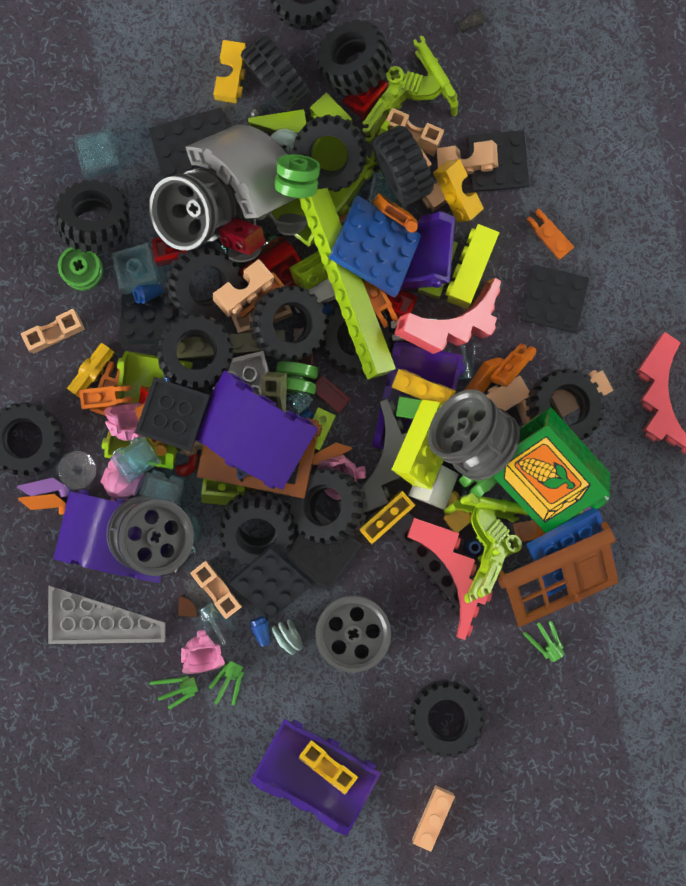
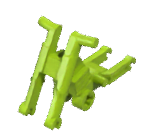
(413, 87)
(492, 535)

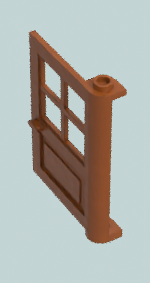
(215, 468)
(585, 567)

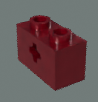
(242, 236)

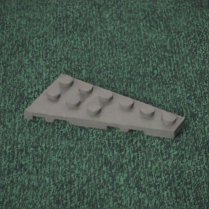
(86, 620)

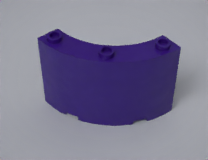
(433, 254)
(437, 368)
(254, 432)
(84, 536)
(286, 776)

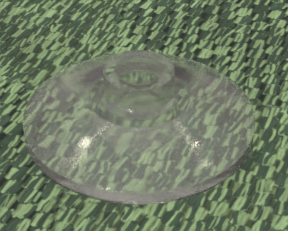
(67, 468)

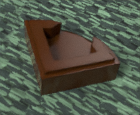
(187, 608)

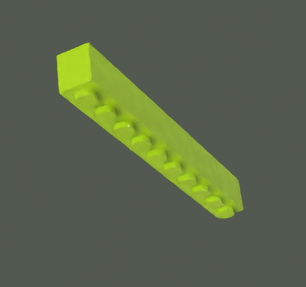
(348, 288)

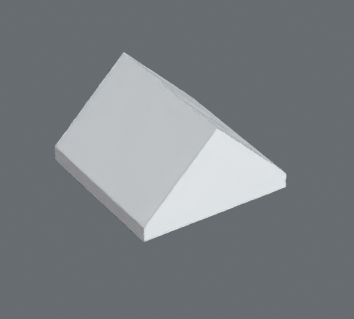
(440, 491)

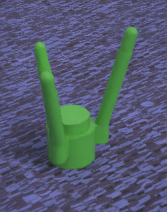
(553, 650)
(232, 671)
(188, 687)

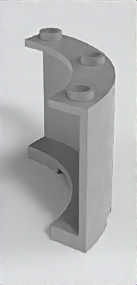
(245, 161)

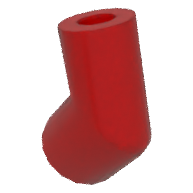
(189, 467)

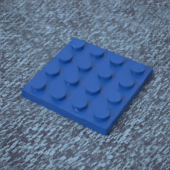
(374, 246)
(569, 533)

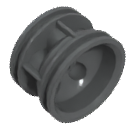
(211, 204)
(473, 435)
(132, 514)
(348, 660)

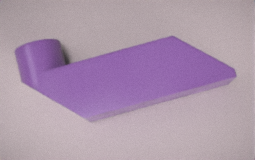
(45, 486)

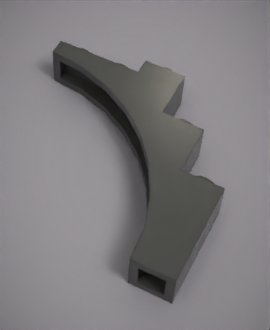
(373, 487)

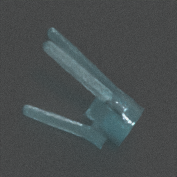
(469, 368)
(300, 401)
(209, 614)

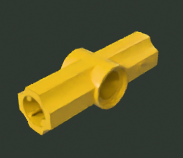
(91, 369)

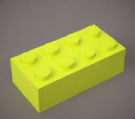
(473, 265)
(415, 459)

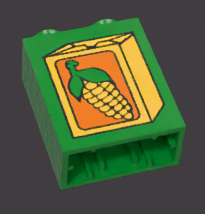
(554, 473)

